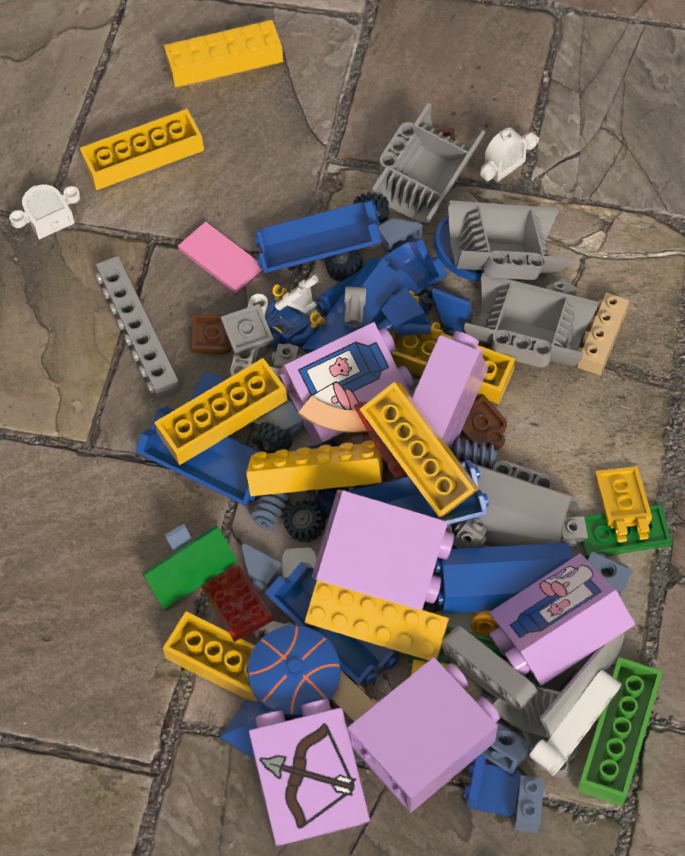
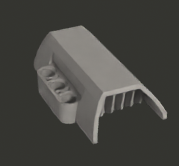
(422, 168)
(503, 239)
(531, 322)
(521, 507)
(558, 696)

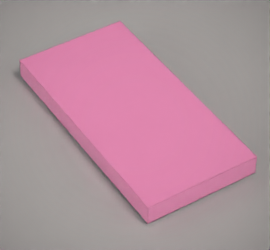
(220, 257)

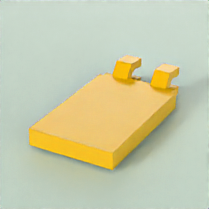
(624, 501)

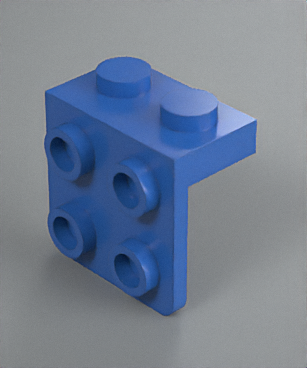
(492, 788)

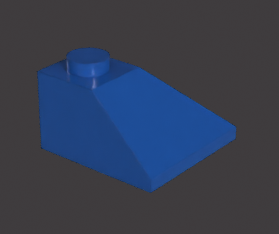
(452, 311)
(238, 729)

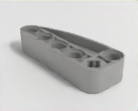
(487, 668)

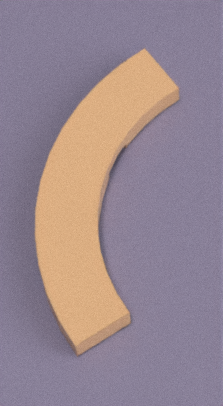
(332, 418)

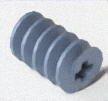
(475, 454)
(268, 508)

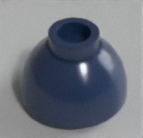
(325, 501)

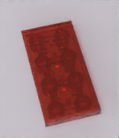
(237, 603)

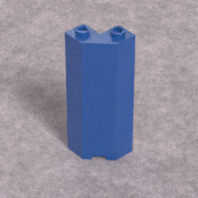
(318, 236)
(410, 257)
(380, 284)
(218, 467)
(405, 494)
(492, 575)
(358, 658)

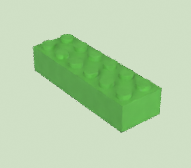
(620, 733)

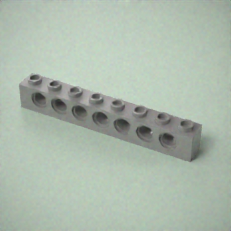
(167, 382)

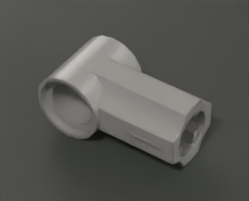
(355, 302)

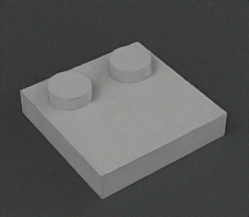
(247, 329)

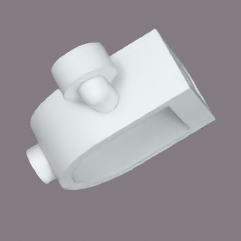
(506, 153)
(46, 209)

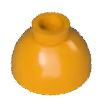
(483, 623)

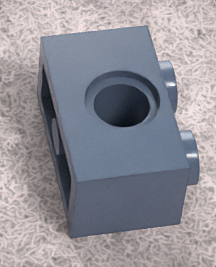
(619, 572)
(507, 750)
(529, 804)

